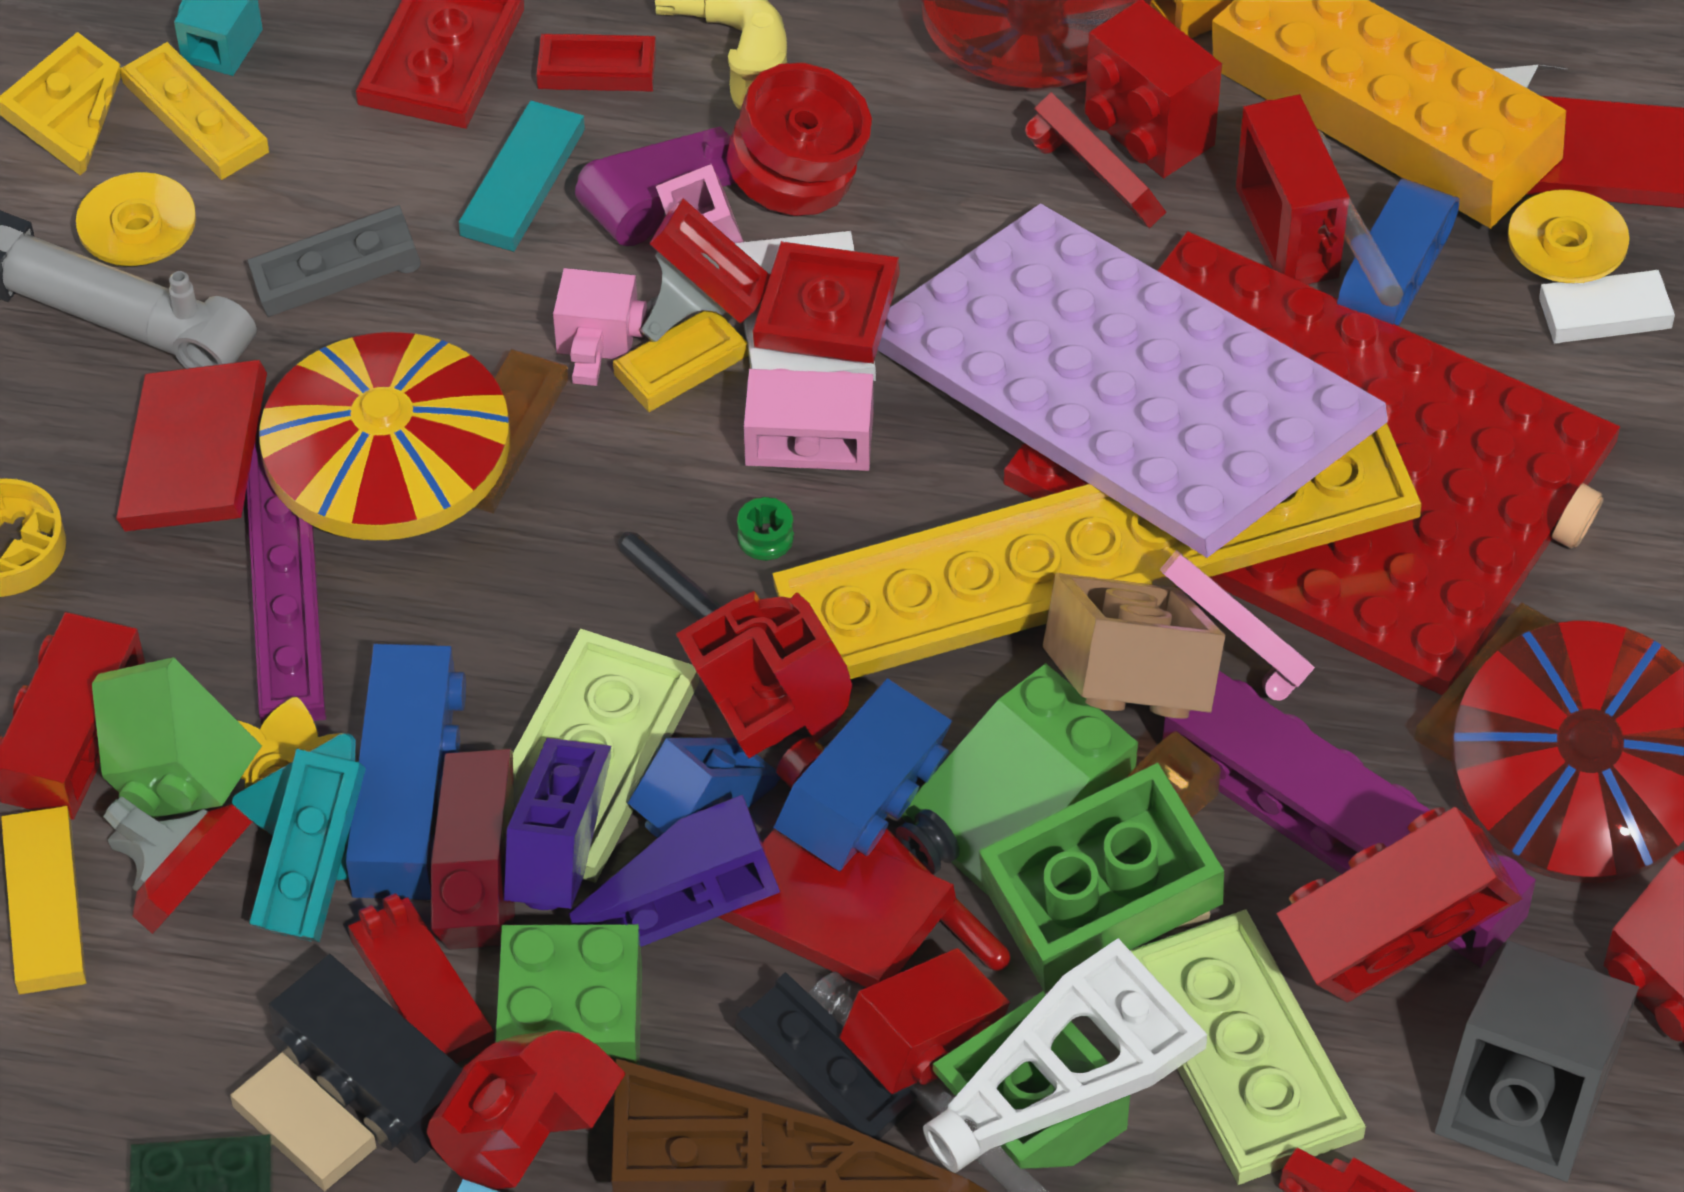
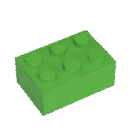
(1102, 872)

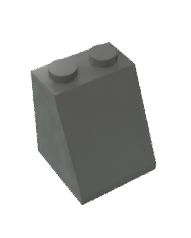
(1535, 1060)

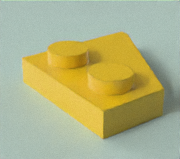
(65, 100)

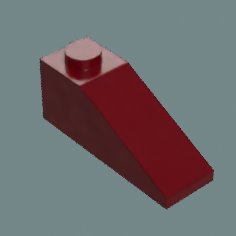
(472, 849)

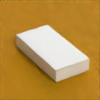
(1606, 306)

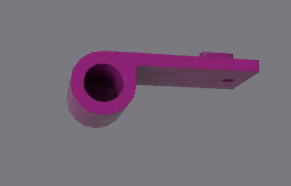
(623, 188)

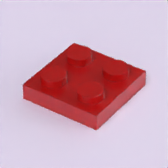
(826, 302)

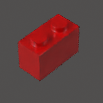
(920, 1018)

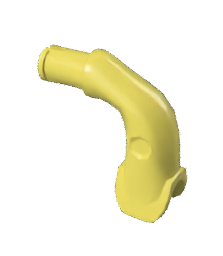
(761, 41)

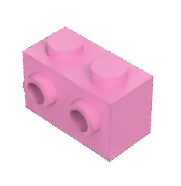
(808, 419)

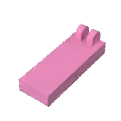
(1288, 665)

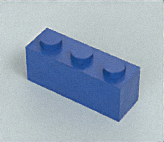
(865, 776)

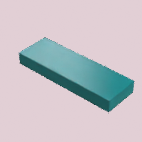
(522, 176)

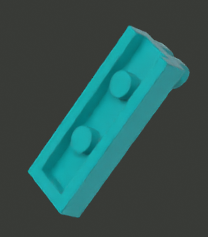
(307, 845)

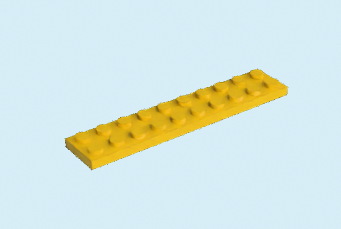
(1001, 566)

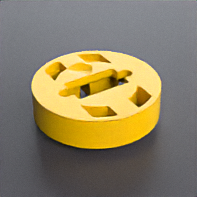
(35, 555)

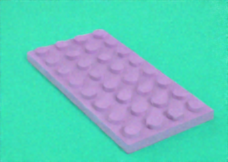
(1128, 378)

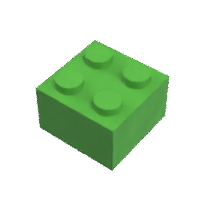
(572, 982)

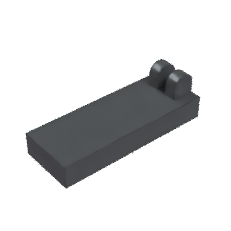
(334, 261)

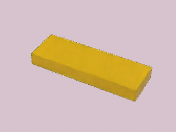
(194, 110)
(43, 900)

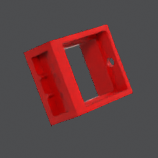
(1291, 190)

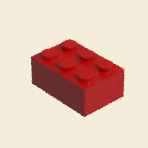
(1398, 903)

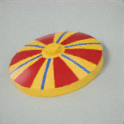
(385, 436)

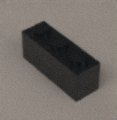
(364, 1054)

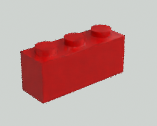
(53, 736)

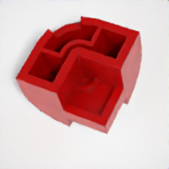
(769, 669)
(515, 1098)

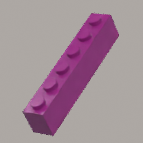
(1320, 794)

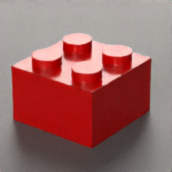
(1152, 88)

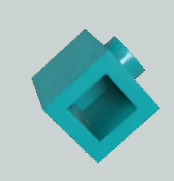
(217, 32)

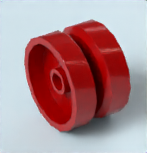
(799, 139)

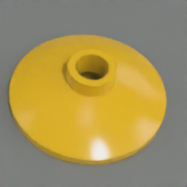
(135, 219)
(1568, 236)

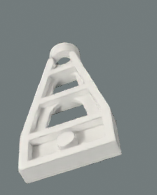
(1124, 1004)

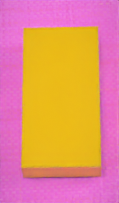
(680, 359)

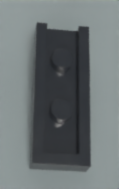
(807, 1048)

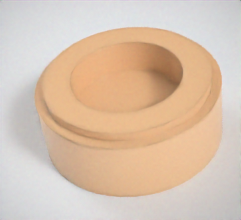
(1578, 516)

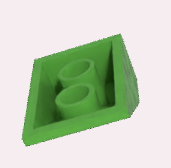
(1023, 763)

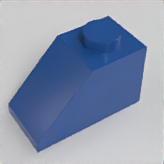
(698, 775)

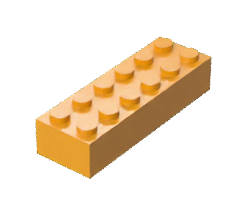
(1396, 96)

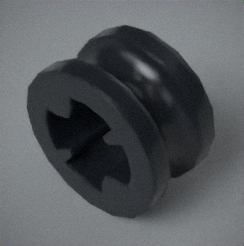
(929, 840)

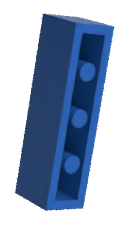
(404, 758)

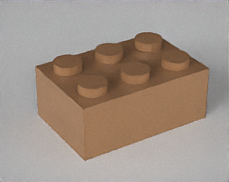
(1133, 645)

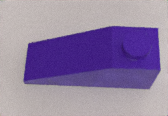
(555, 824)
(686, 876)

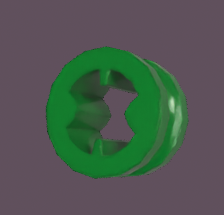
(765, 511)

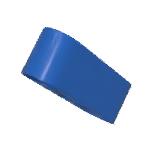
(1410, 239)

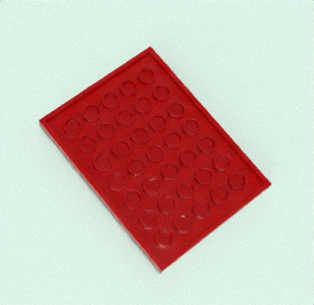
(1478, 446)

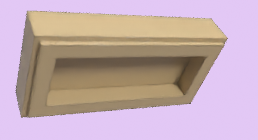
(303, 1121)

